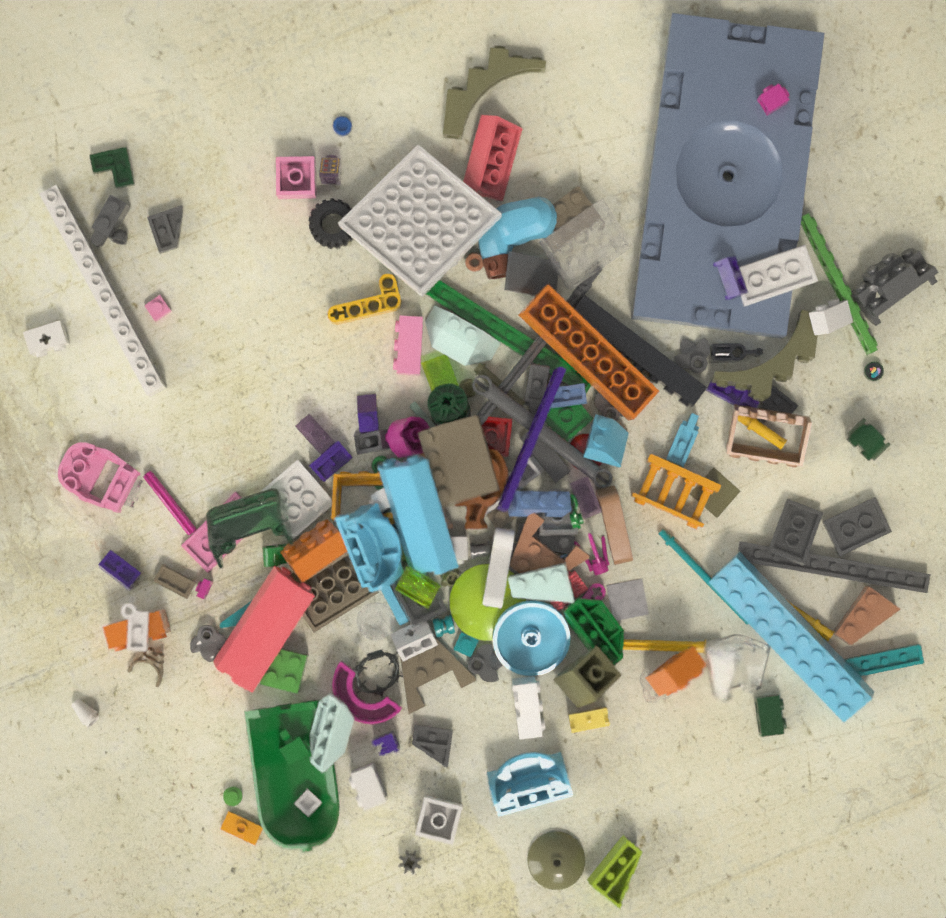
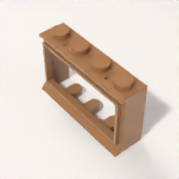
(772, 456)

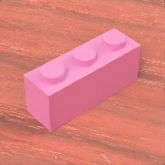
(408, 345)

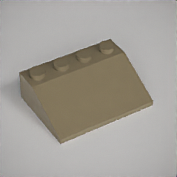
(459, 461)
(335, 592)

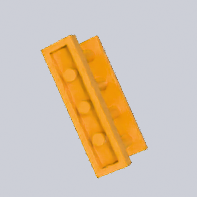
(691, 480)

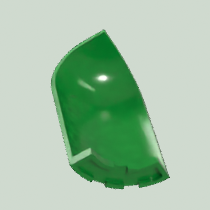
(281, 785)

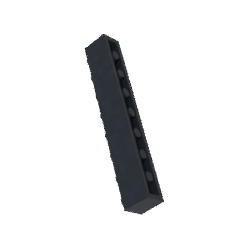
(642, 354)

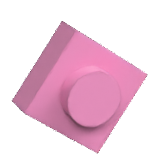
(157, 308)

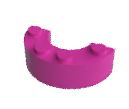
(361, 710)

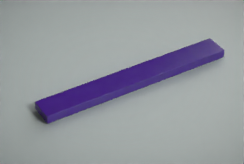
(531, 439)

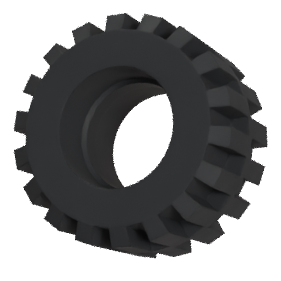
(317, 217)

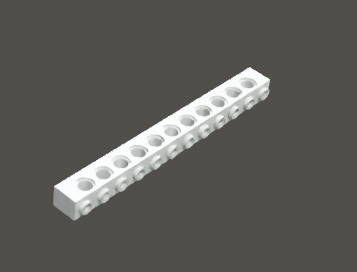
(103, 291)

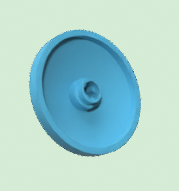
(531, 638)

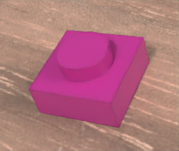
(203, 588)

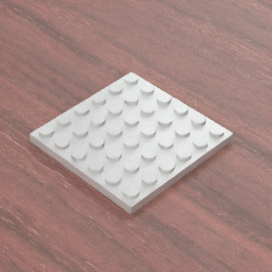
(419, 220)

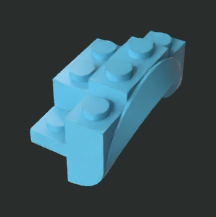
(371, 543)
(529, 782)

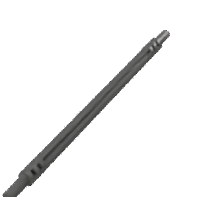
(533, 351)

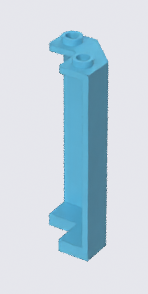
(418, 515)

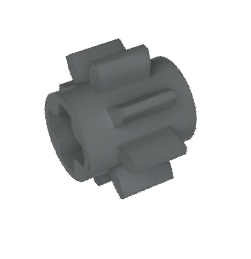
(407, 866)

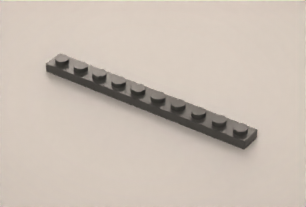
(840, 569)

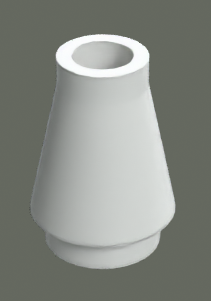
(85, 713)

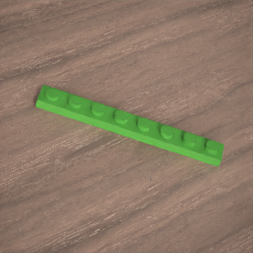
(835, 277)

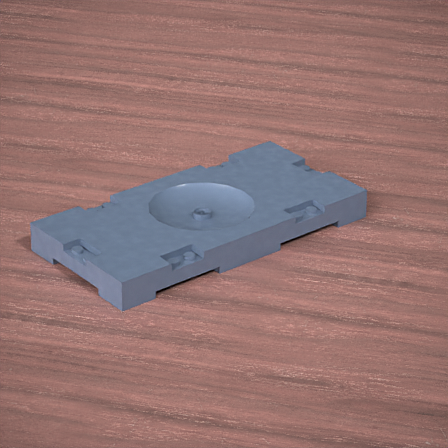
(717, 127)

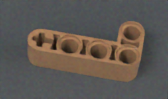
(614, 524)

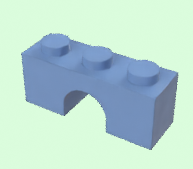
(550, 502)

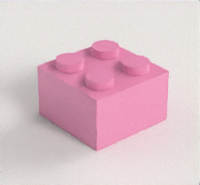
(296, 177)

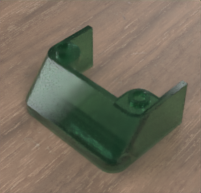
(245, 518)

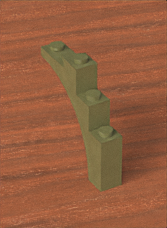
(500, 67)
(759, 379)

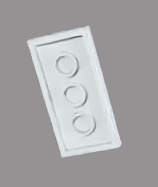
(777, 275)

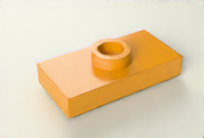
(241, 828)

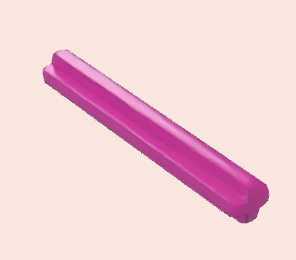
(169, 502)

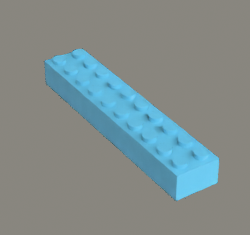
(792, 637)

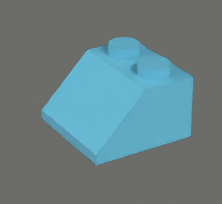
(606, 441)

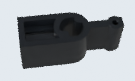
(723, 352)

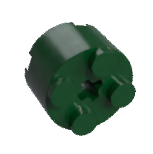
(868, 439)

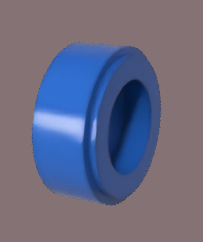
(342, 126)

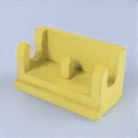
(588, 719)

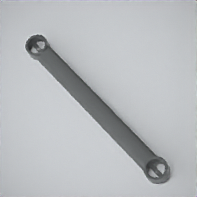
(546, 435)

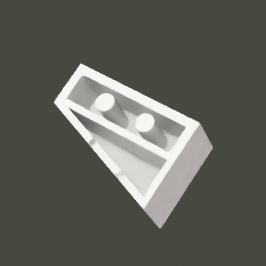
(528, 707)

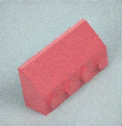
(492, 156)

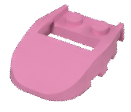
(82, 468)

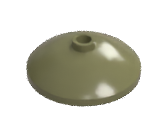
(551, 847)

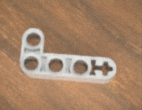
(498, 567)

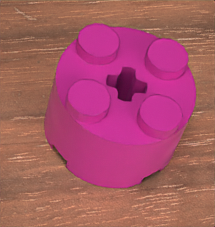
(404, 436)

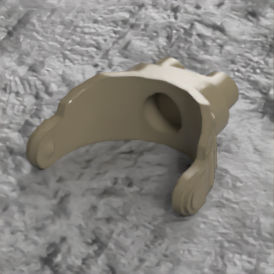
(154, 659)

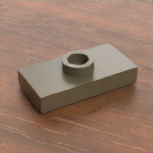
(174, 581)

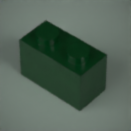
(769, 715)

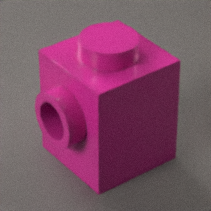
(773, 98)

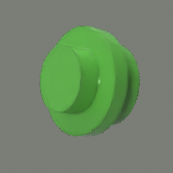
(232, 796)

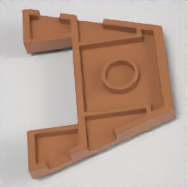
(533, 554)

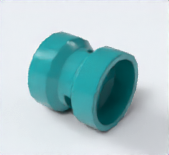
(439, 626)

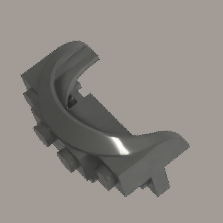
(893, 280)

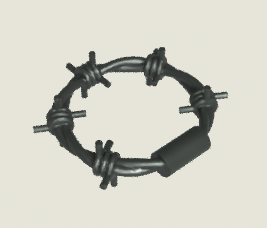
(371, 656)

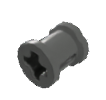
(480, 550)

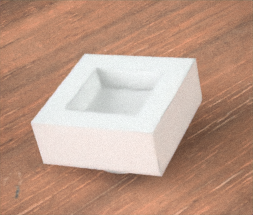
(308, 803)

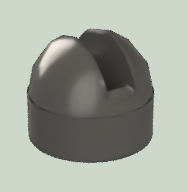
(120, 237)

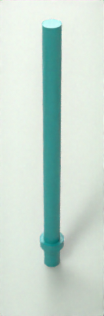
(669, 540)

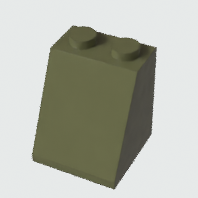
(587, 677)

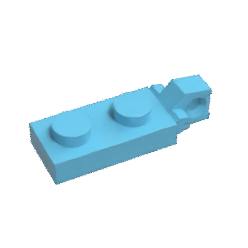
(683, 441)

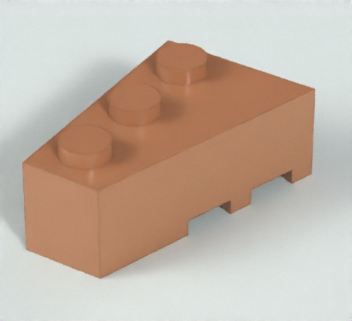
(864, 615)

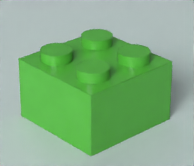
(286, 671)

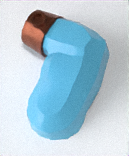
(519, 223)

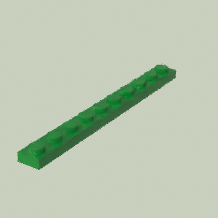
(500, 330)

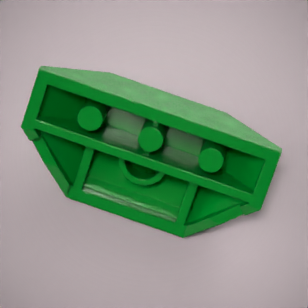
(596, 627)

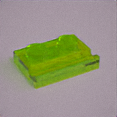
(439, 371)
(418, 587)

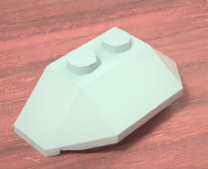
(459, 338)
(329, 732)

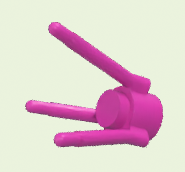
(598, 565)

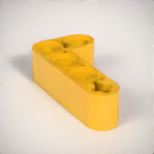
(363, 304)

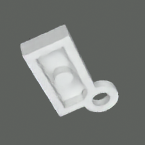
(137, 628)

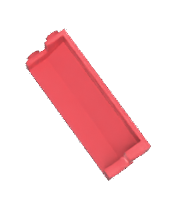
(263, 628)

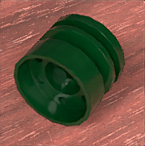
(452, 395)

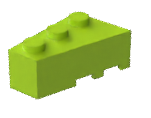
(615, 871)

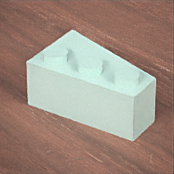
(545, 583)

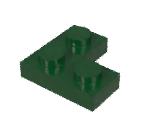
(117, 162)

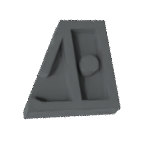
(166, 228)
(434, 742)

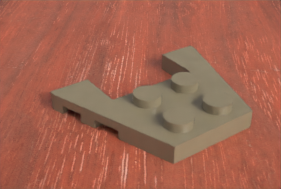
(428, 667)

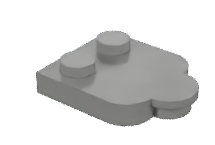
(557, 525)

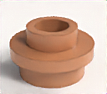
(470, 257)

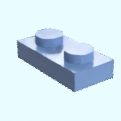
(570, 396)

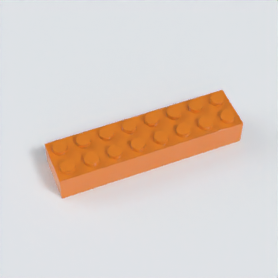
(588, 352)

